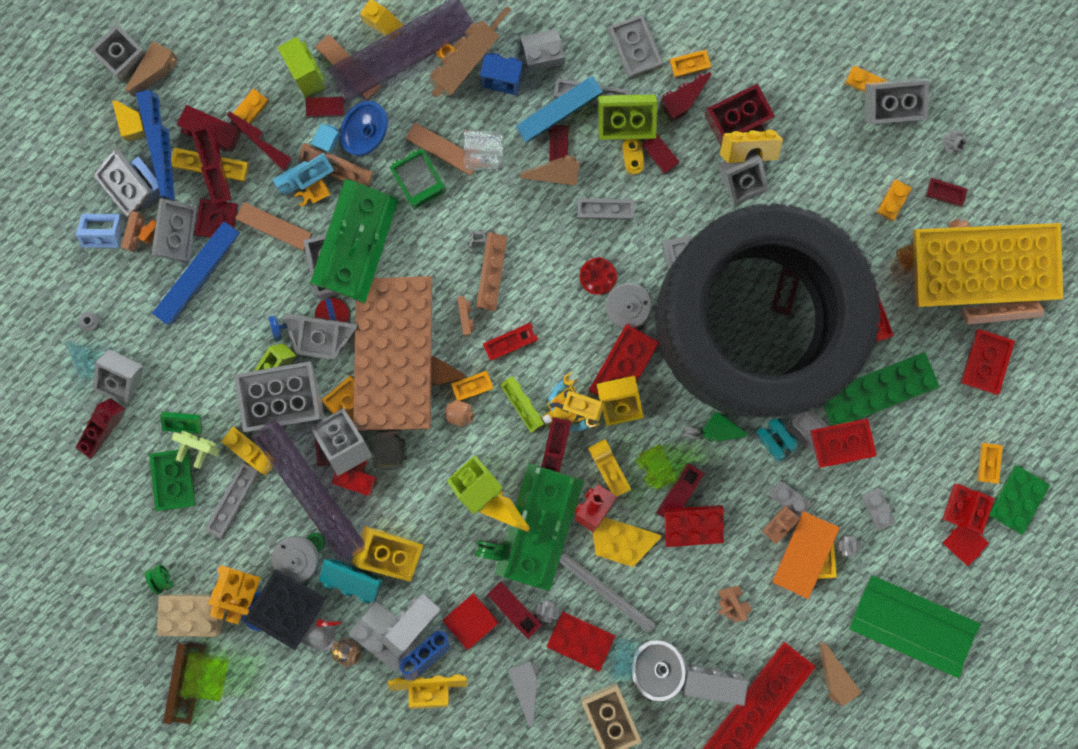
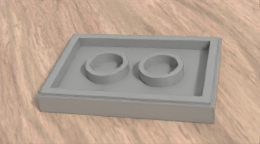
(635, 46)
(122, 183)
(174, 231)

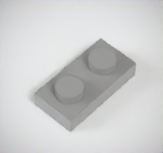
(787, 496)
(878, 509)

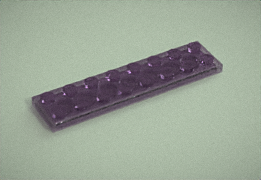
(400, 49)
(309, 490)

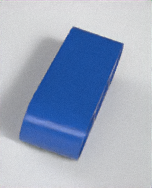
(427, 646)

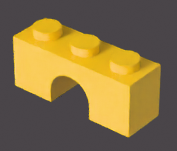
(737, 145)

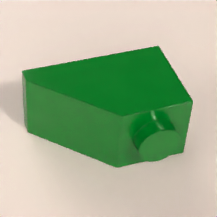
(721, 429)

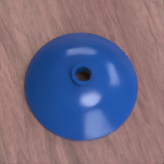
(364, 128)

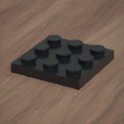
(285, 609)

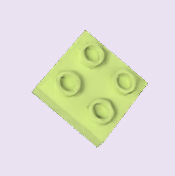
(188, 440)

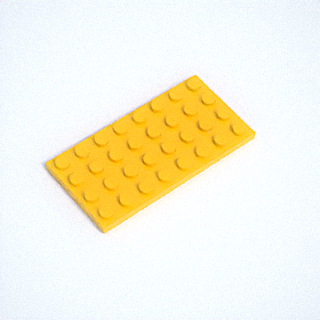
(987, 264)

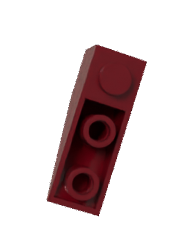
(679, 102)
(100, 426)
(681, 488)
(514, 610)

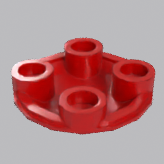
(598, 276)

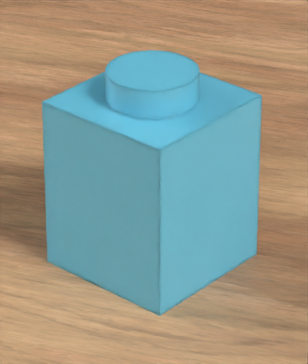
(326, 138)

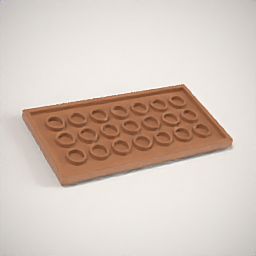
(394, 355)

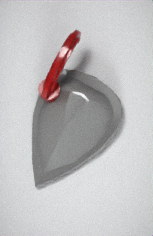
(320, 634)

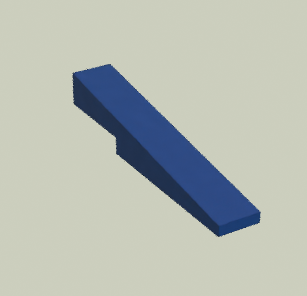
(158, 142)
(196, 274)

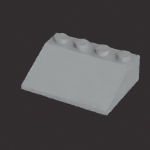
(279, 393)

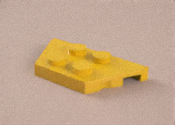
(622, 541)

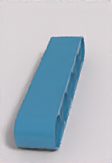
(559, 109)

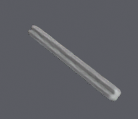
(607, 593)

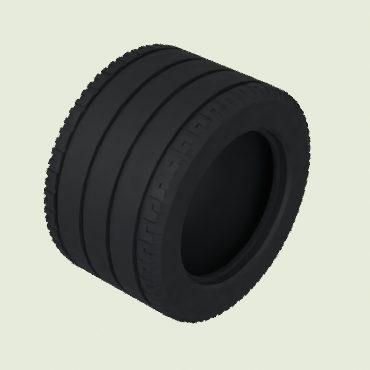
(830, 270)

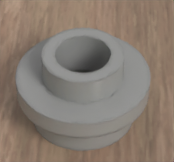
(92, 325)

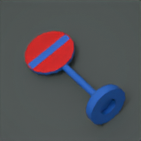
(327, 309)

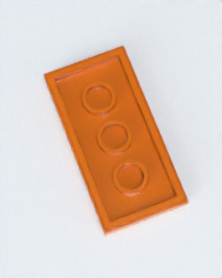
(806, 555)

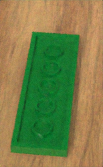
(882, 389)

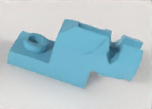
(303, 174)

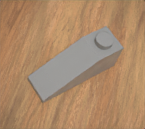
(525, 683)

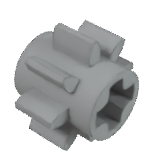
(954, 141)
(848, 545)
(547, 611)

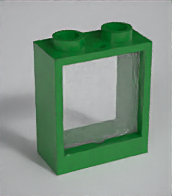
(417, 178)

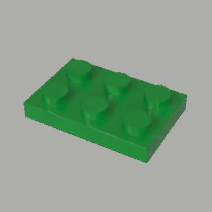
(172, 480)
(1018, 499)

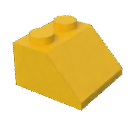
(620, 400)

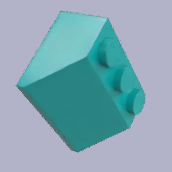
(350, 580)

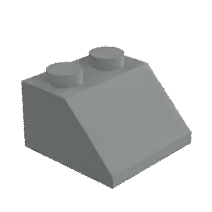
(542, 50)
(744, 178)
(117, 376)

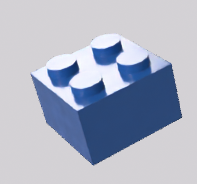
(501, 74)

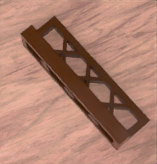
(176, 685)

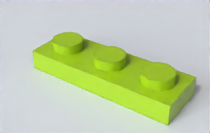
(522, 404)

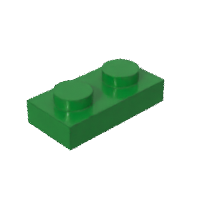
(181, 422)

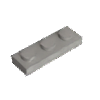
(606, 209)

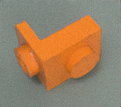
(147, 232)

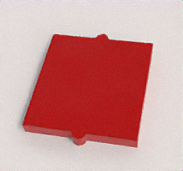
(965, 544)

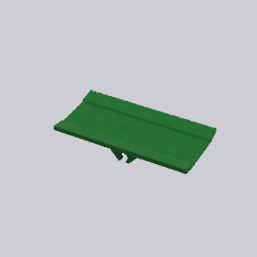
(354, 241)
(547, 506)
(914, 626)

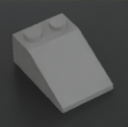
(341, 441)

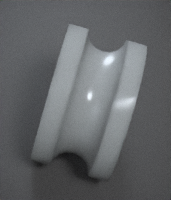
(691, 433)

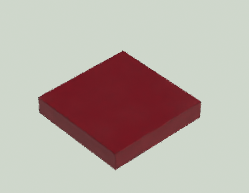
(211, 217)

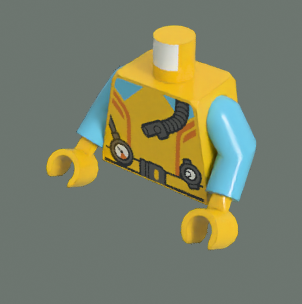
(556, 402)

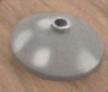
(649, 673)

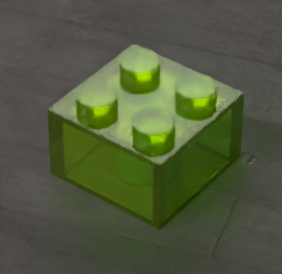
(655, 467)
(204, 676)

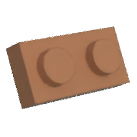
(132, 231)
(464, 308)

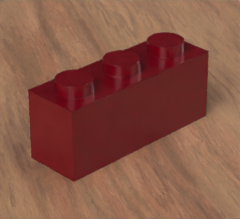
(226, 133)

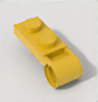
(247, 450)
(609, 468)

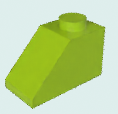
(276, 356)

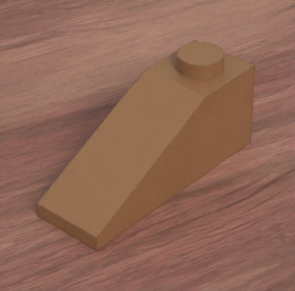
(154, 66)
(557, 171)
(837, 680)

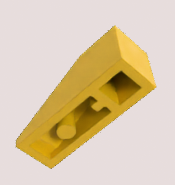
(505, 511)

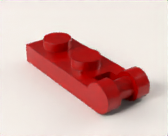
(509, 342)

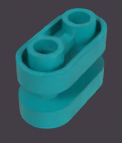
(788, 441)

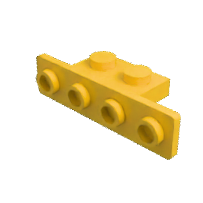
(428, 692)

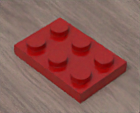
(987, 362)
(843, 443)
(694, 525)
(580, 641)

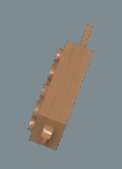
(465, 56)

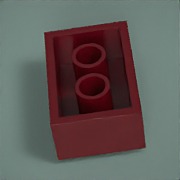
(739, 113)

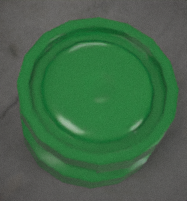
(487, 552)
(158, 579)

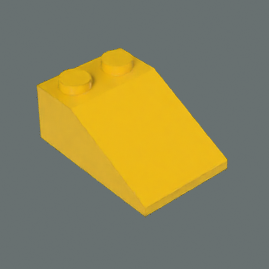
(388, 554)

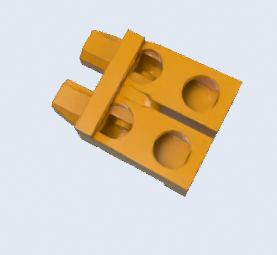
(232, 593)

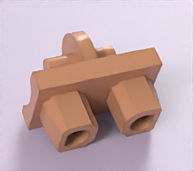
(780, 524)
(731, 606)

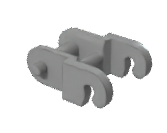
(474, 241)

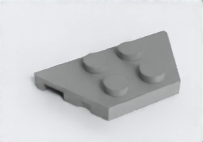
(317, 335)

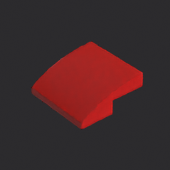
(968, 509)
(470, 621)

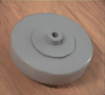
(628, 305)
(296, 558)

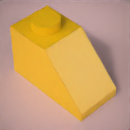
(379, 18)
(129, 122)

